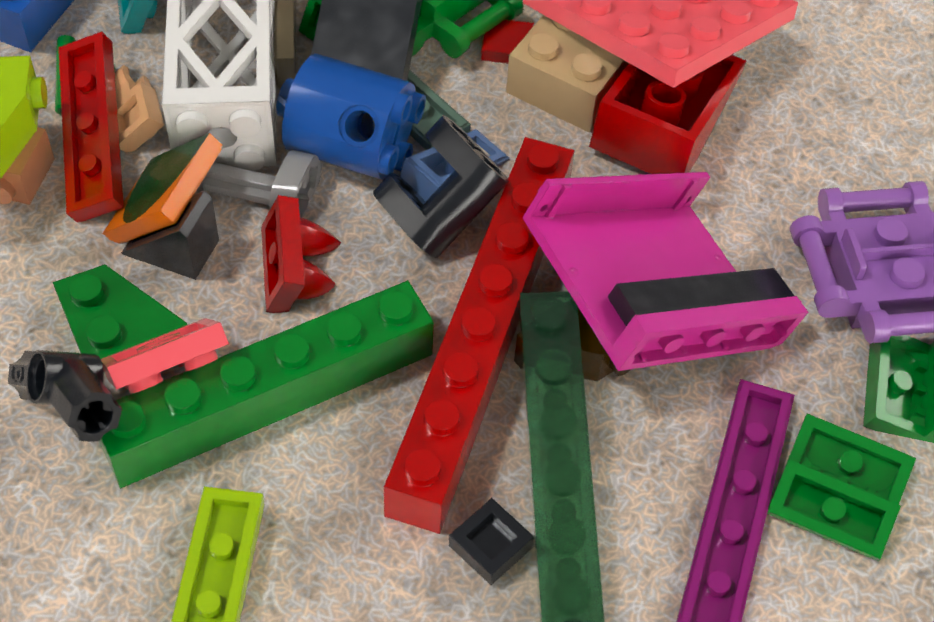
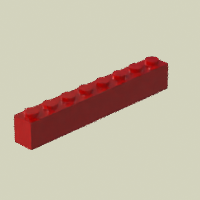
(472, 350)

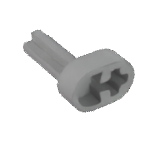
(296, 179)

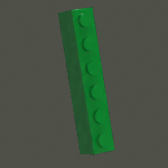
(267, 382)

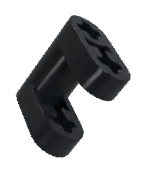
(457, 200)

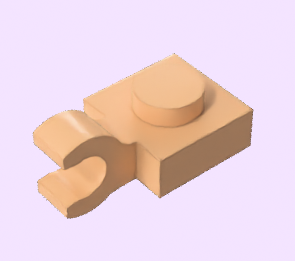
(136, 109)

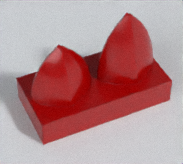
(284, 243)

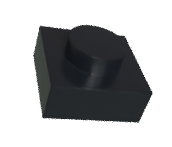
(491, 541)

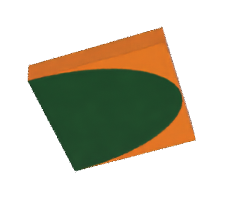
(163, 189)

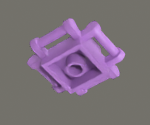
(872, 266)

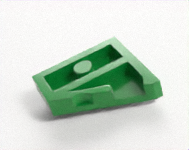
(111, 312)

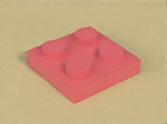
(186, 346)

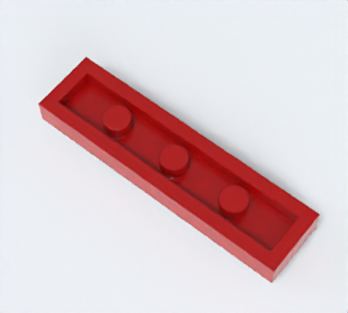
(90, 128)

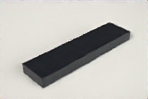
(696, 292)

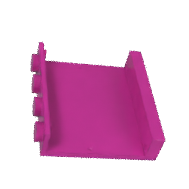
(641, 231)

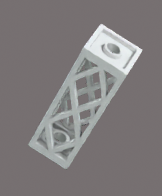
(242, 111)

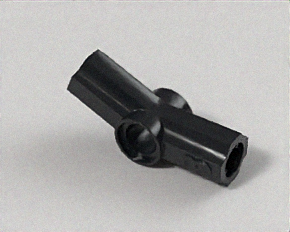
(72, 386)

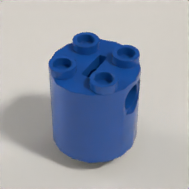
(333, 111)

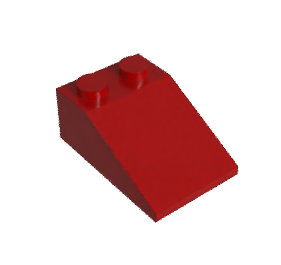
(663, 125)

